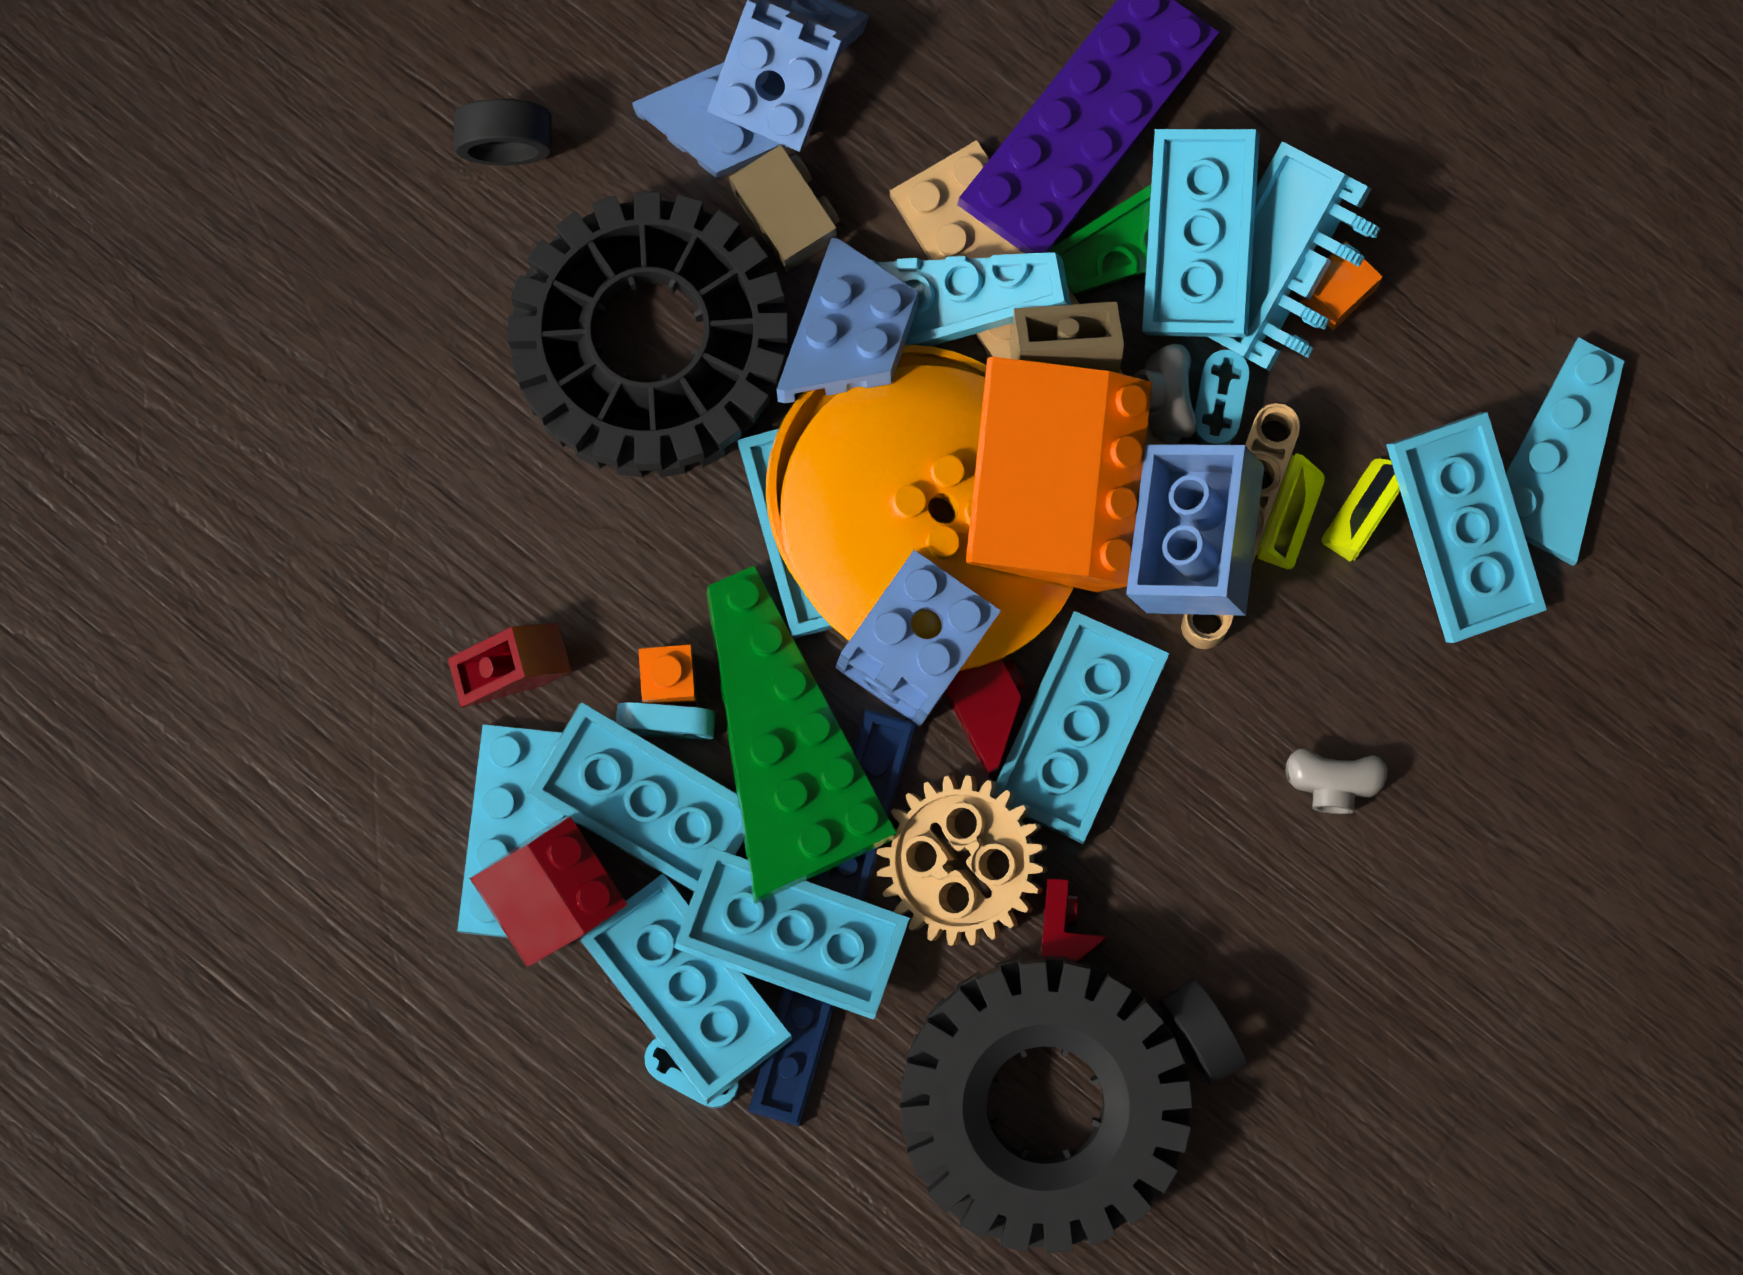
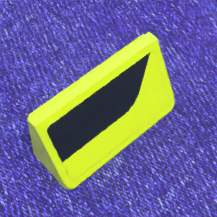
(1362, 510)
(1291, 513)

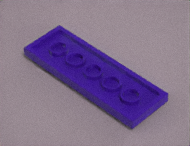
(1086, 121)

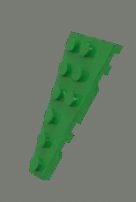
(792, 765)

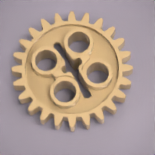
(926, 891)

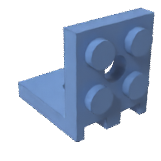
(799, 44)
(895, 661)

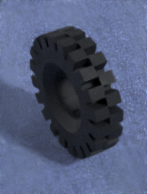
(666, 420)
(1061, 1196)

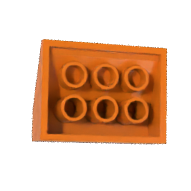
(1058, 473)

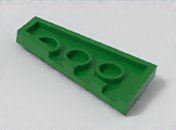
(1108, 247)

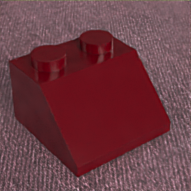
(548, 891)

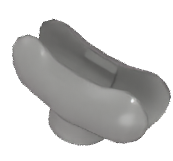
(1170, 400)
(1335, 781)

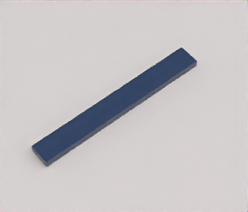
(789, 1072)

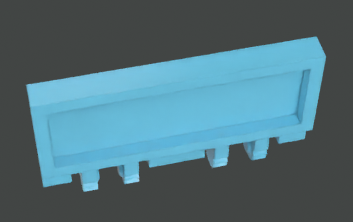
(1292, 215)

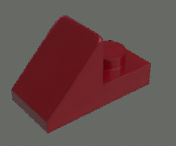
(1059, 912)

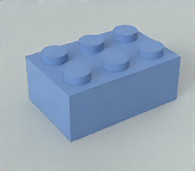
(1195, 529)

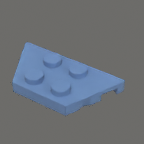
(713, 141)
(849, 327)

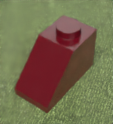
(509, 663)
(986, 708)

